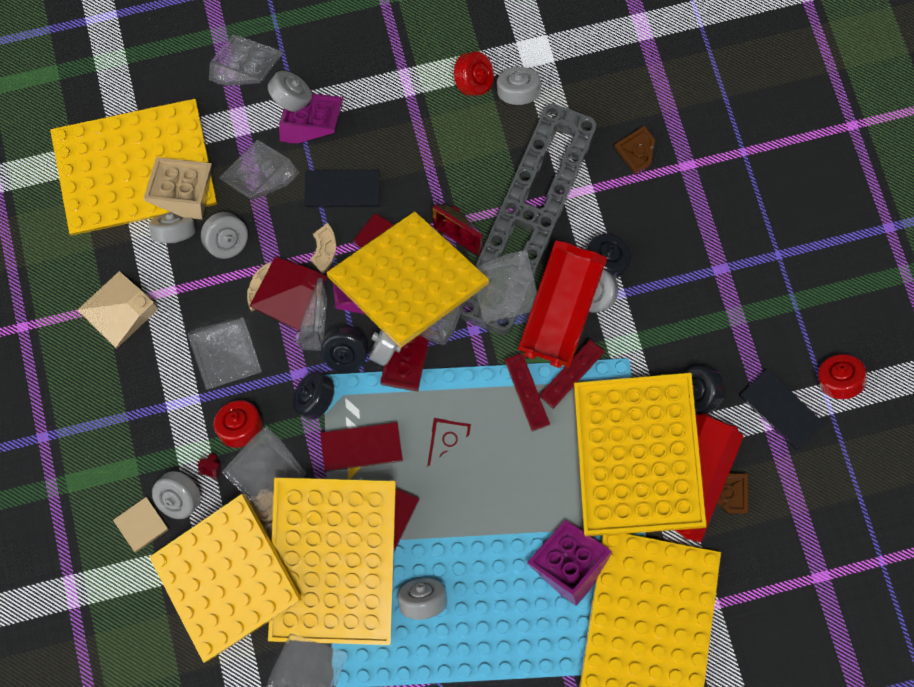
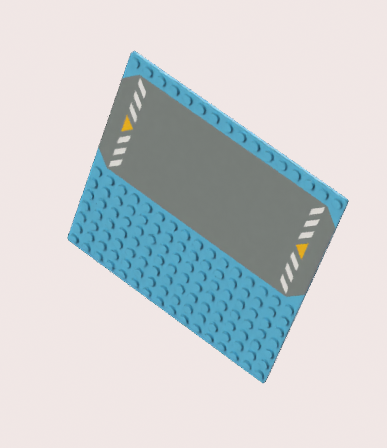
(475, 524)

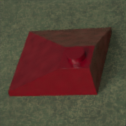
(456, 227)
(286, 292)

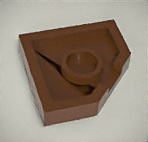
(636, 150)
(735, 494)

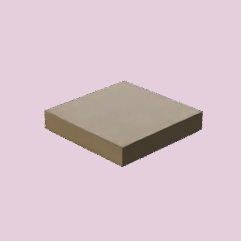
(140, 524)

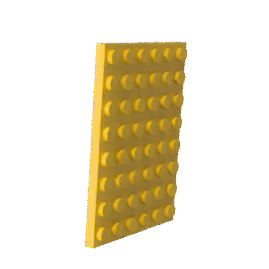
(110, 161)
(639, 455)
(339, 557)
(651, 615)

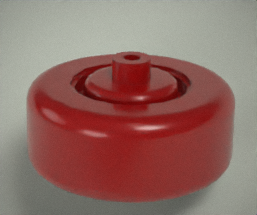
(473, 73)
(842, 376)
(237, 423)

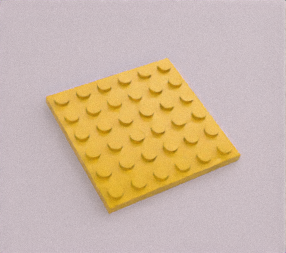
(407, 279)
(225, 578)

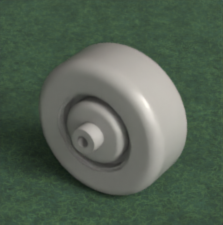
(518, 85)
(289, 91)
(171, 228)
(224, 235)
(605, 293)
(383, 348)
(176, 495)
(422, 598)

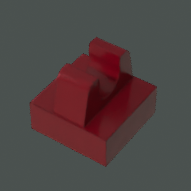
(209, 467)

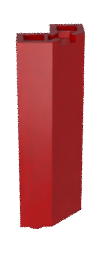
(562, 304)
(717, 452)

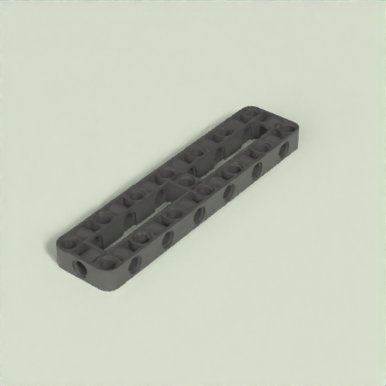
(566, 122)

